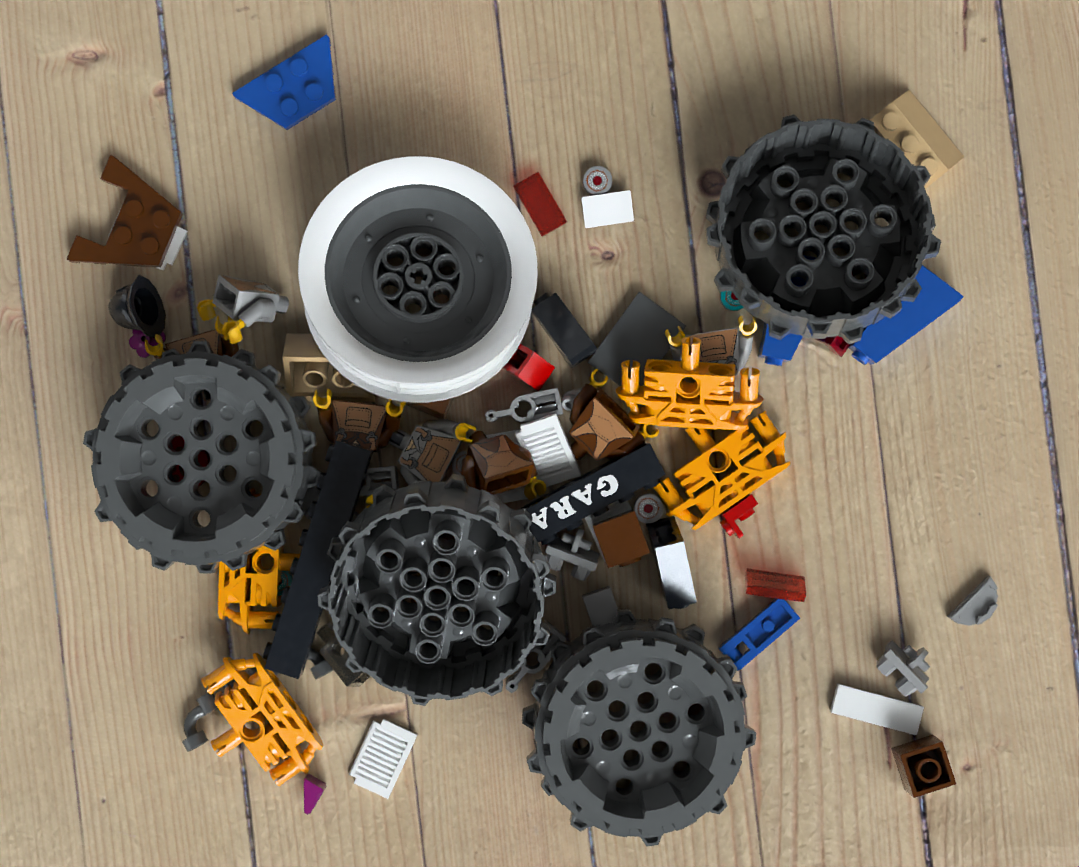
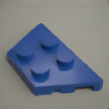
(294, 86)

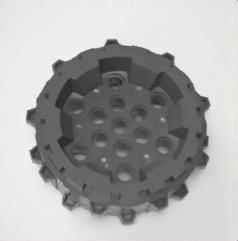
(810, 158)
(169, 394)
(402, 644)
(657, 795)

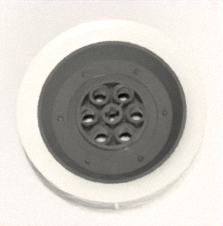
(391, 214)

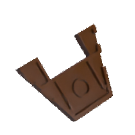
(141, 228)

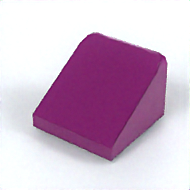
(312, 792)

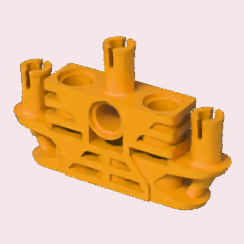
(684, 404)
(734, 485)
(235, 588)
(259, 699)

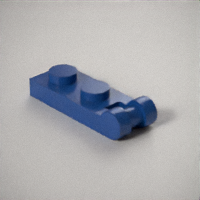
(760, 632)

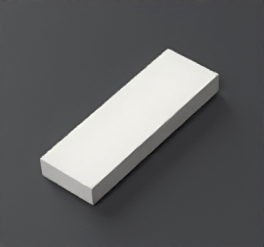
(876, 709)

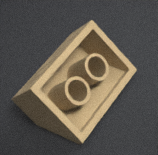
(917, 135)
(309, 370)

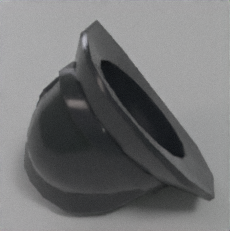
(139, 307)

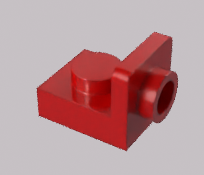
(740, 510)

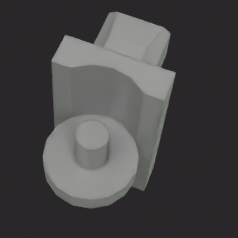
(573, 550)
(911, 667)

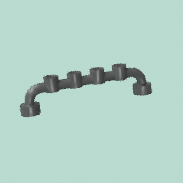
(207, 704)

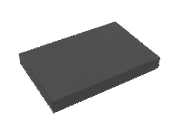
(636, 337)

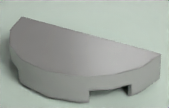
(977, 605)

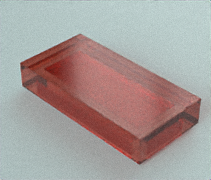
(540, 204)
(775, 585)

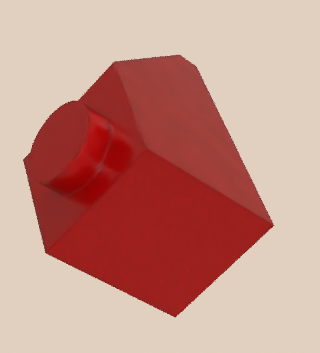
(529, 367)

